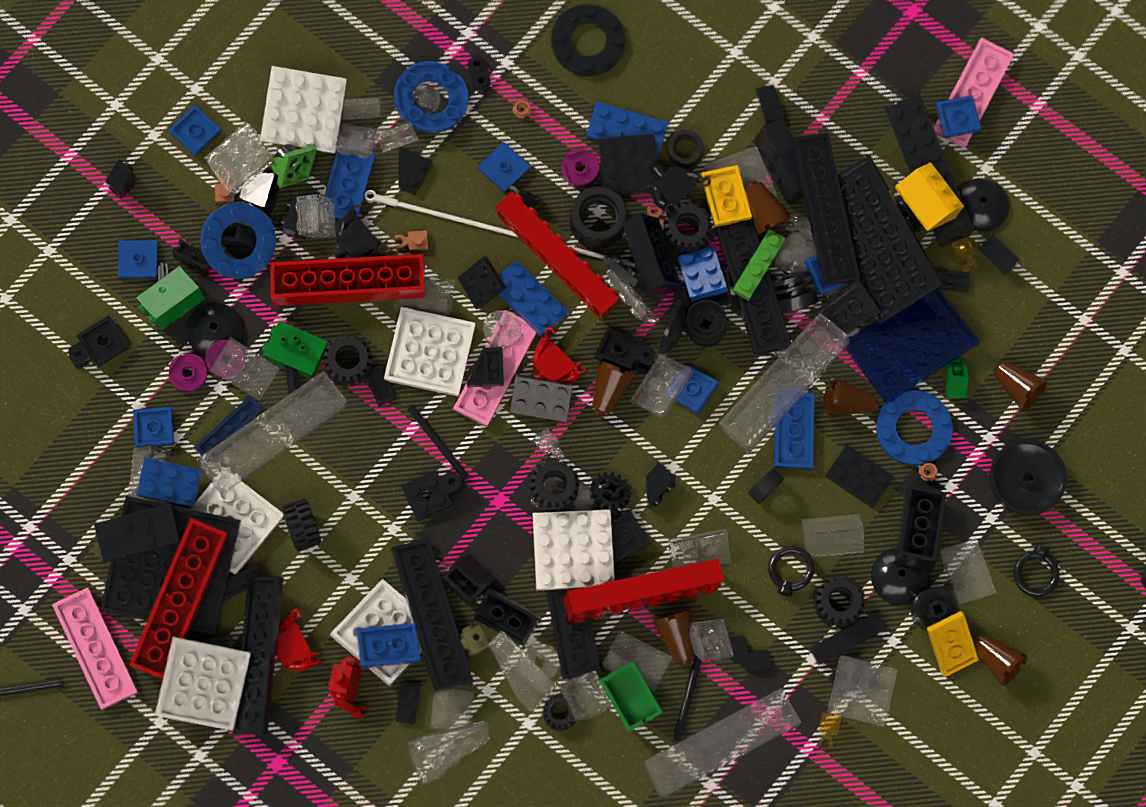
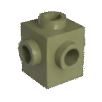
(474, 640)

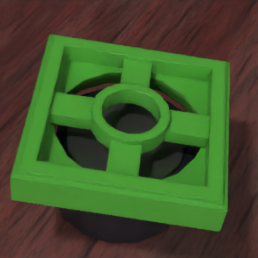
(293, 162)

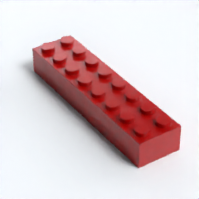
(557, 256)
(348, 280)
(643, 590)
(179, 596)

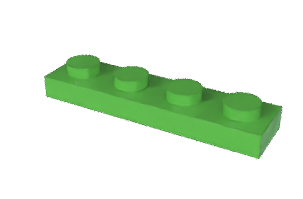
(759, 265)

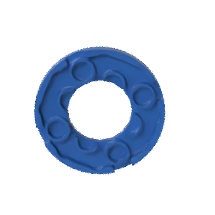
(431, 72)
(211, 240)
(914, 454)

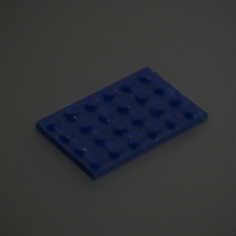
(911, 345)

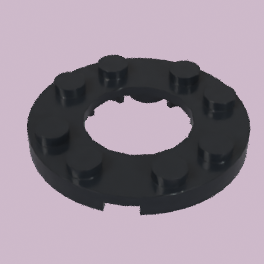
(581, 64)

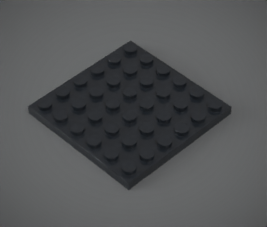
(137, 580)

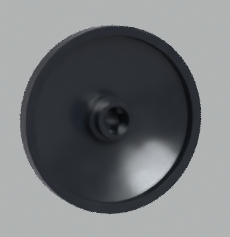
(1028, 477)

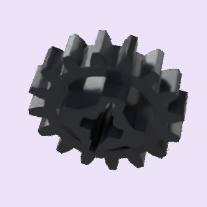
(611, 490)

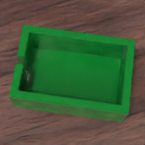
(631, 695)

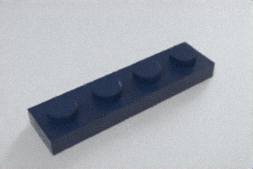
(241, 416)

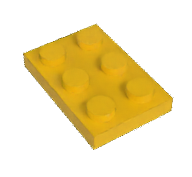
(726, 196)
(952, 644)

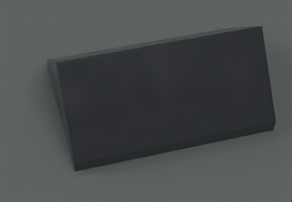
(506, 615)

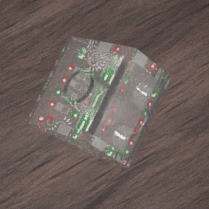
(315, 216)
(586, 696)

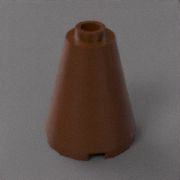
(764, 207)
(1020, 384)
(610, 387)
(846, 399)
(675, 634)
(999, 658)

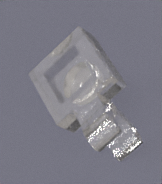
(802, 226)
(548, 443)

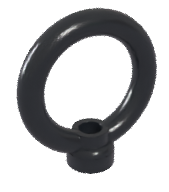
(1038, 553)
(784, 587)

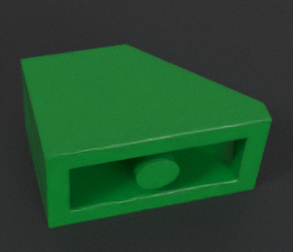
(956, 379)

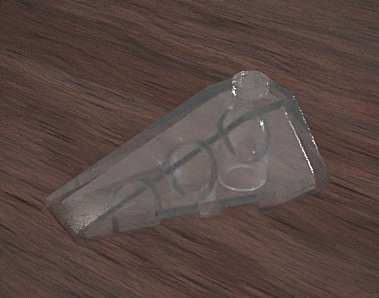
(525, 676)
(440, 750)

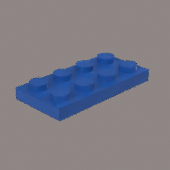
(616, 122)
(348, 182)
(531, 299)
(796, 436)

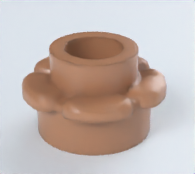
(522, 104)
(933, 471)

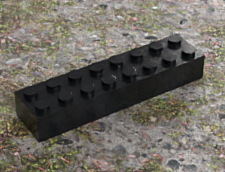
(921, 146)

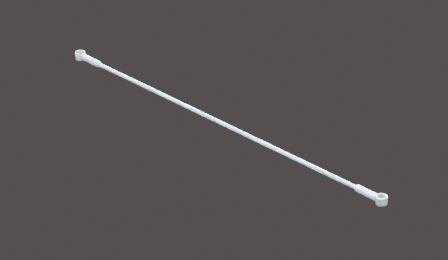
(394, 202)

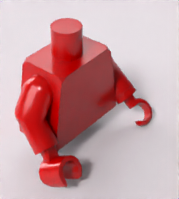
(553, 364)
(292, 648)
(344, 685)

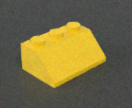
(929, 197)

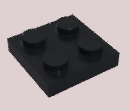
(481, 282)

